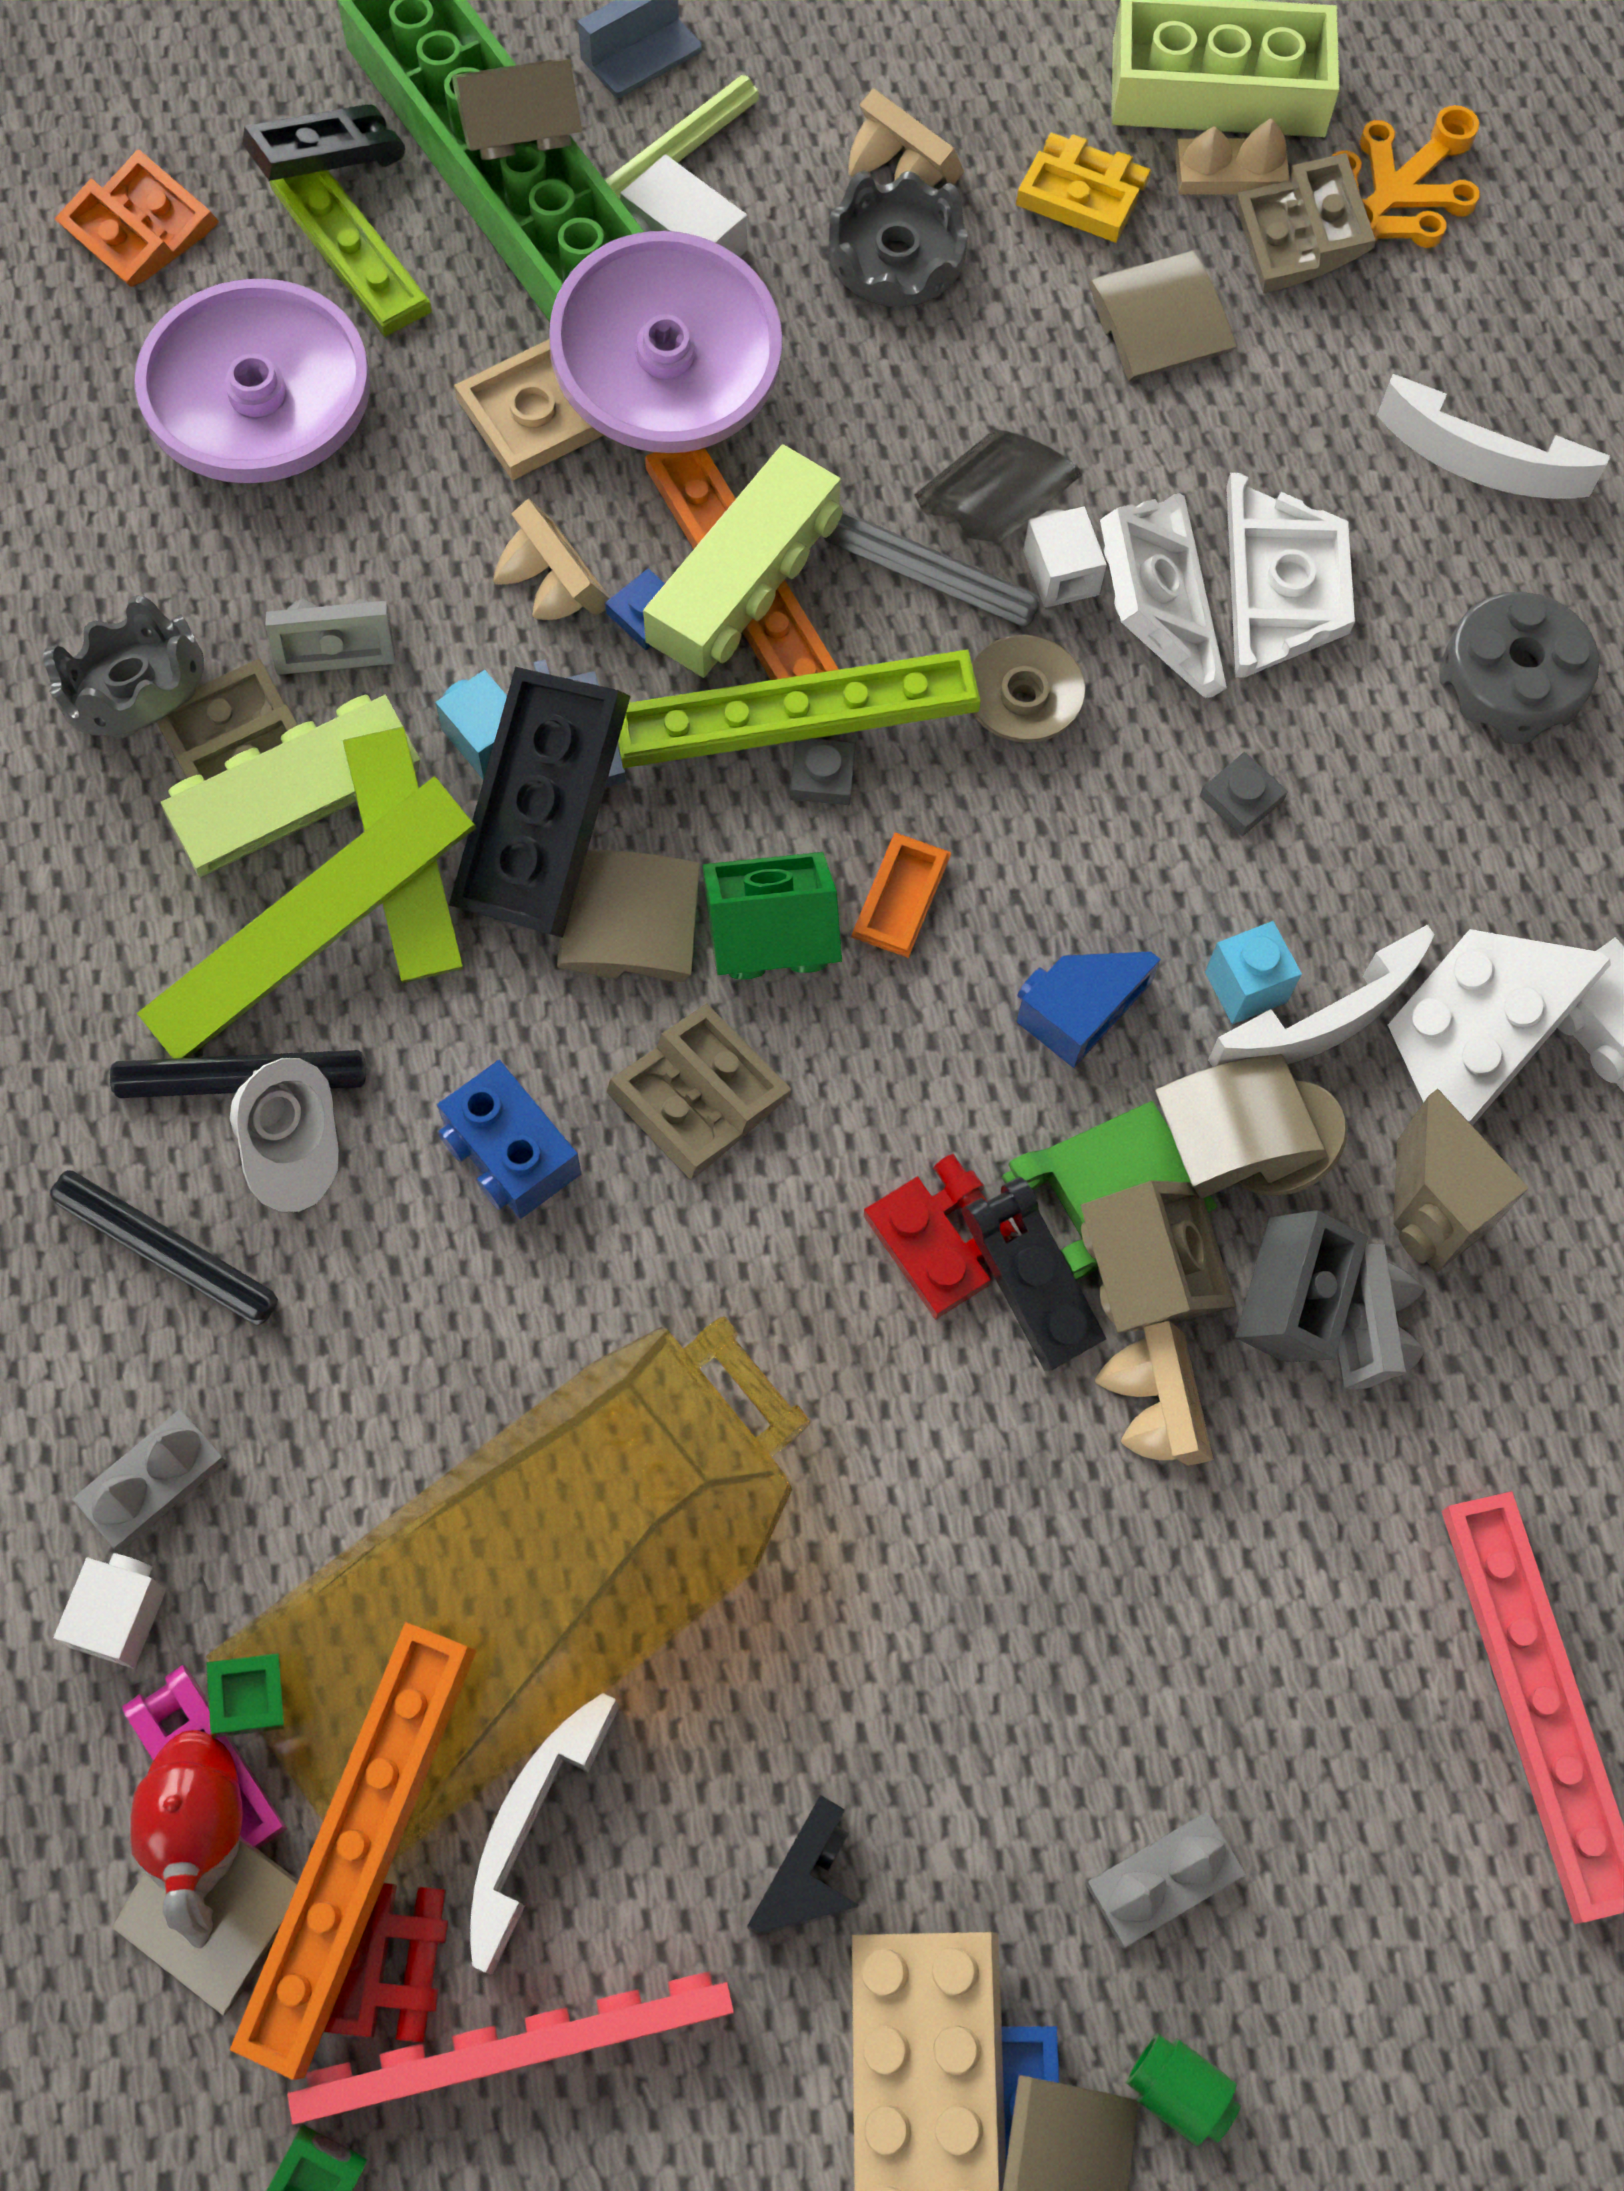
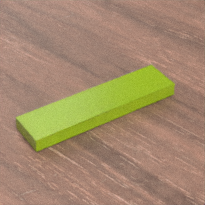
(353, 250)
(419, 910)

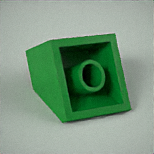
(772, 915)

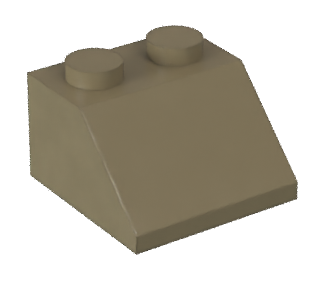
(518, 106)
(1448, 1184)
(1155, 1255)

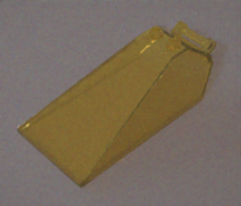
(546, 1550)

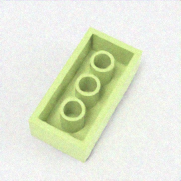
(1225, 65)

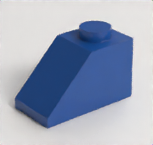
(1082, 999)

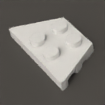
(1285, 577)
(1163, 588)
(1489, 1014)

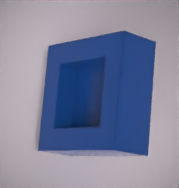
(628, 605)

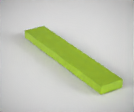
(798, 708)
(306, 920)

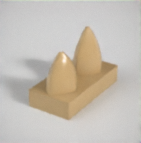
(892, 130)
(1231, 165)
(542, 546)
(1161, 1368)

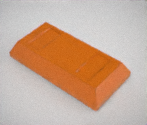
(901, 895)

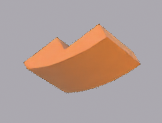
(136, 219)

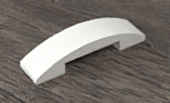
(1484, 455)
(1337, 1022)
(493, 1913)

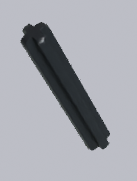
(224, 1073)
(164, 1247)

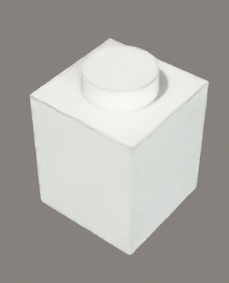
(1064, 556)
(111, 1610)

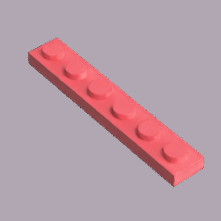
(1541, 1703)
(481, 2054)

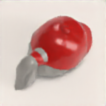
(187, 1827)

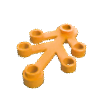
(1450, 136)

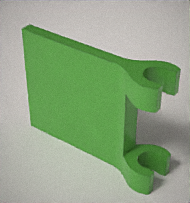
(1103, 1162)

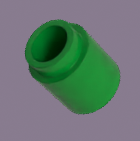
(1184, 2090)

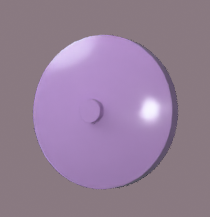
(665, 341)
(252, 380)

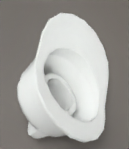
(286, 1134)

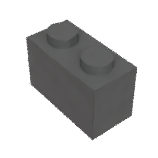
(1302, 1287)

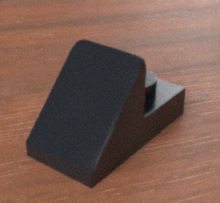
(794, 1894)

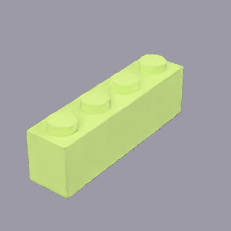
(743, 561)
(274, 791)

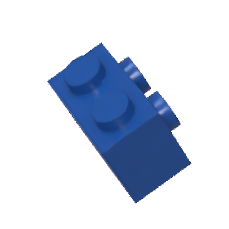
(508, 1140)

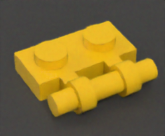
(1083, 186)

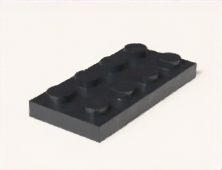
(539, 800)

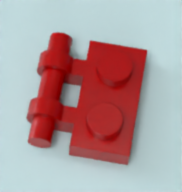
(926, 1243)
(363, 1986)

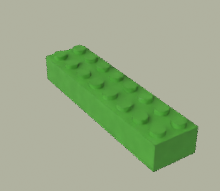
(533, 206)

